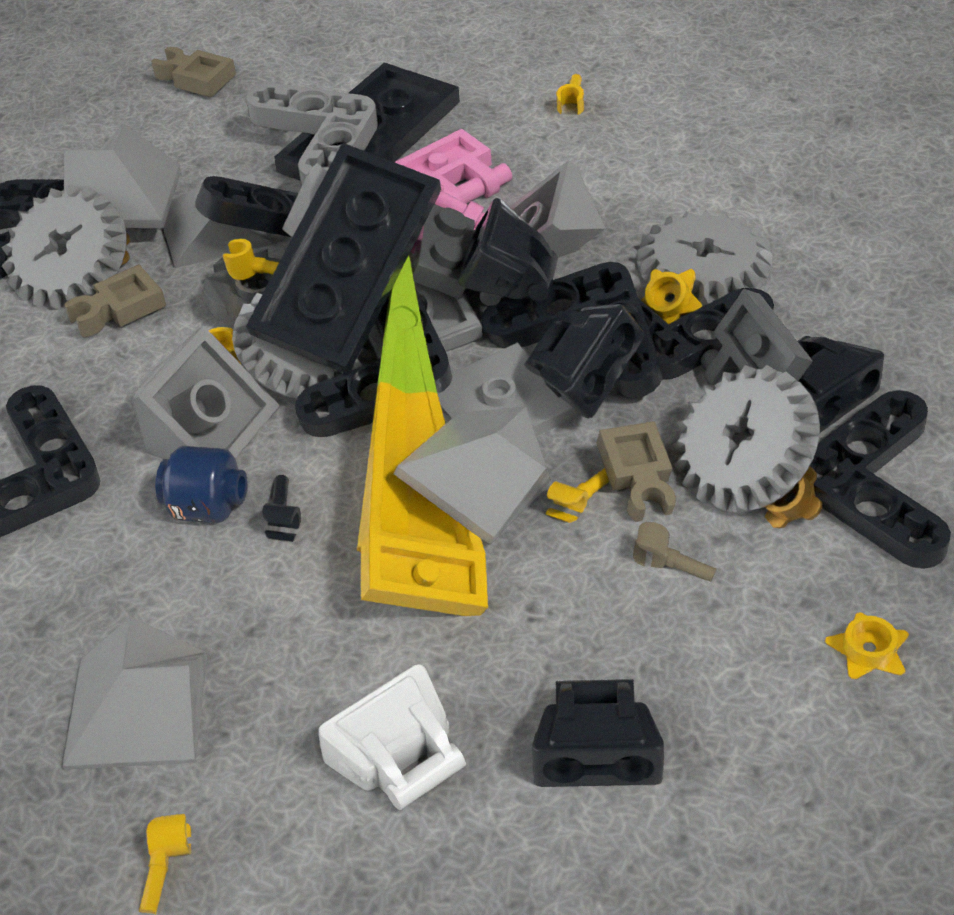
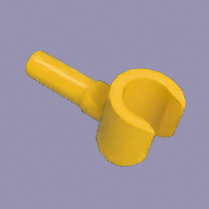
(571, 94)
(242, 262)
(574, 497)
(165, 839)

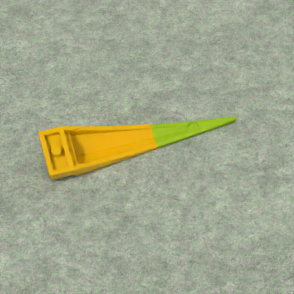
(406, 543)

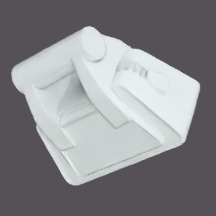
(389, 733)

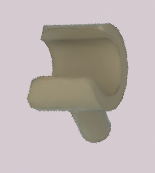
(655, 538)

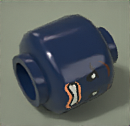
(200, 484)

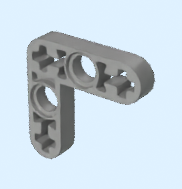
(336, 120)

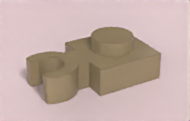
(197, 73)
(119, 297)
(637, 461)

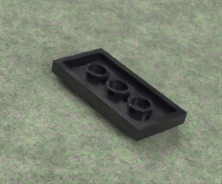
(405, 111)
(344, 258)

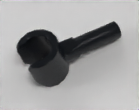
(279, 513)

